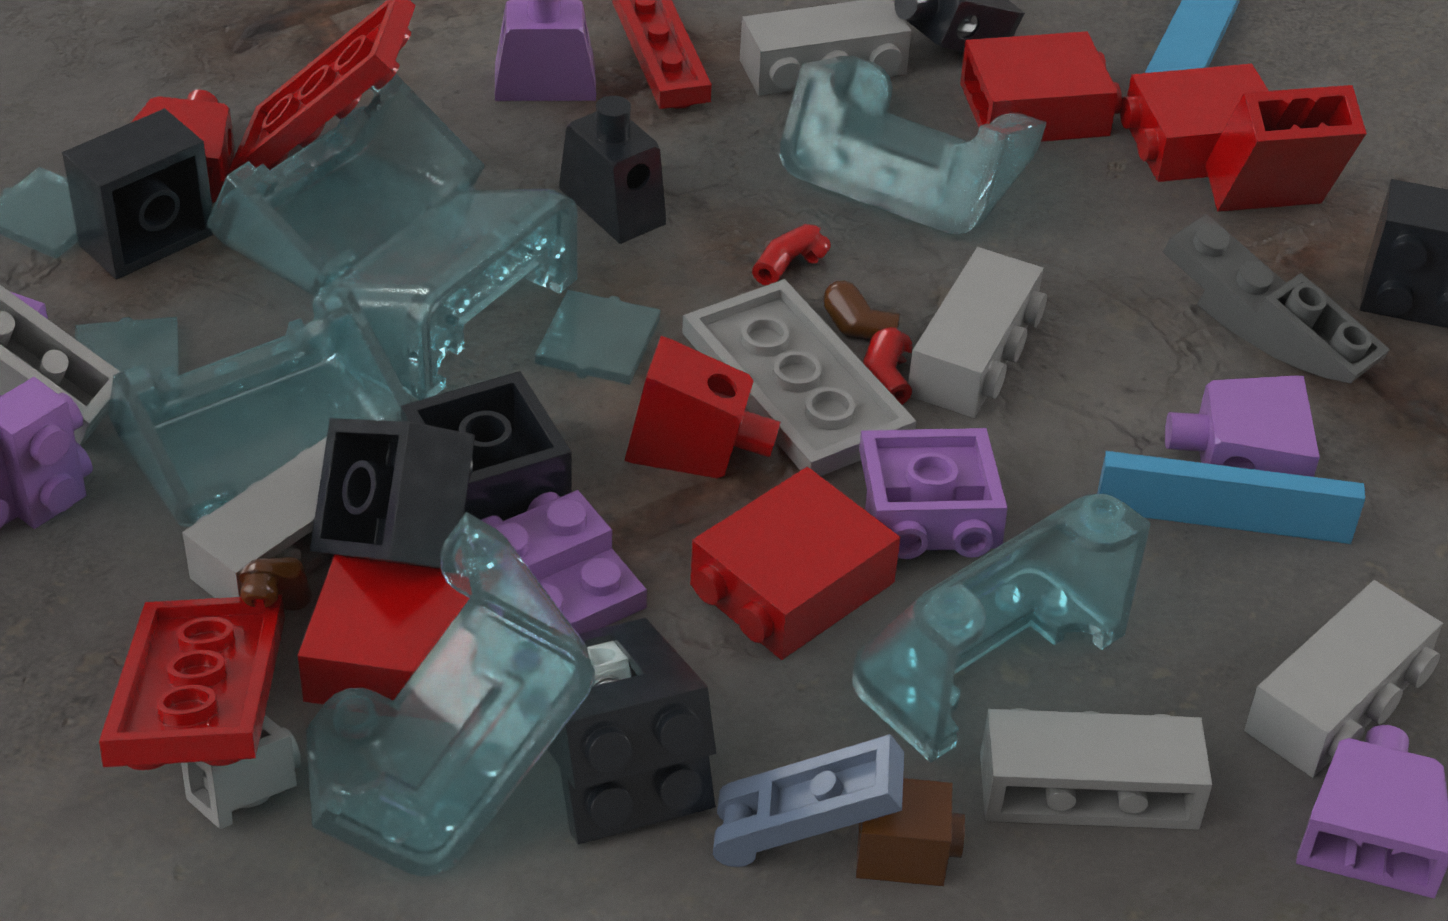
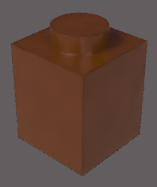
(915, 841)

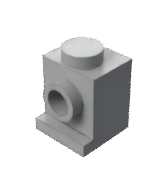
(247, 782)

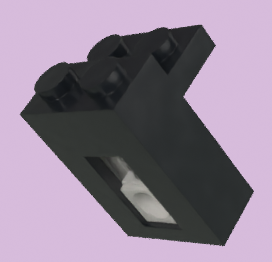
(638, 739)

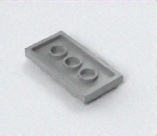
(798, 374)

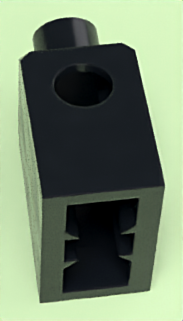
(950, 22)
(614, 171)

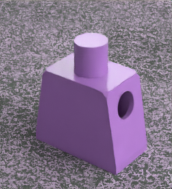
(544, 53)
(1250, 426)
(1381, 815)

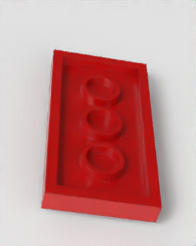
(327, 87)
(194, 684)

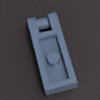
(808, 799)

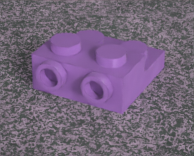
(39, 454)
(935, 489)
(574, 560)

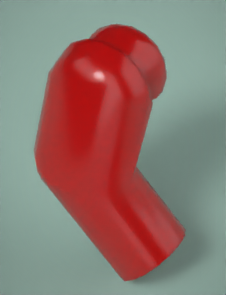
(783, 249)
(883, 357)

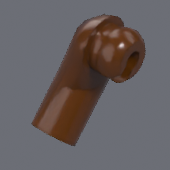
(852, 312)
(272, 577)

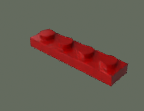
(664, 52)

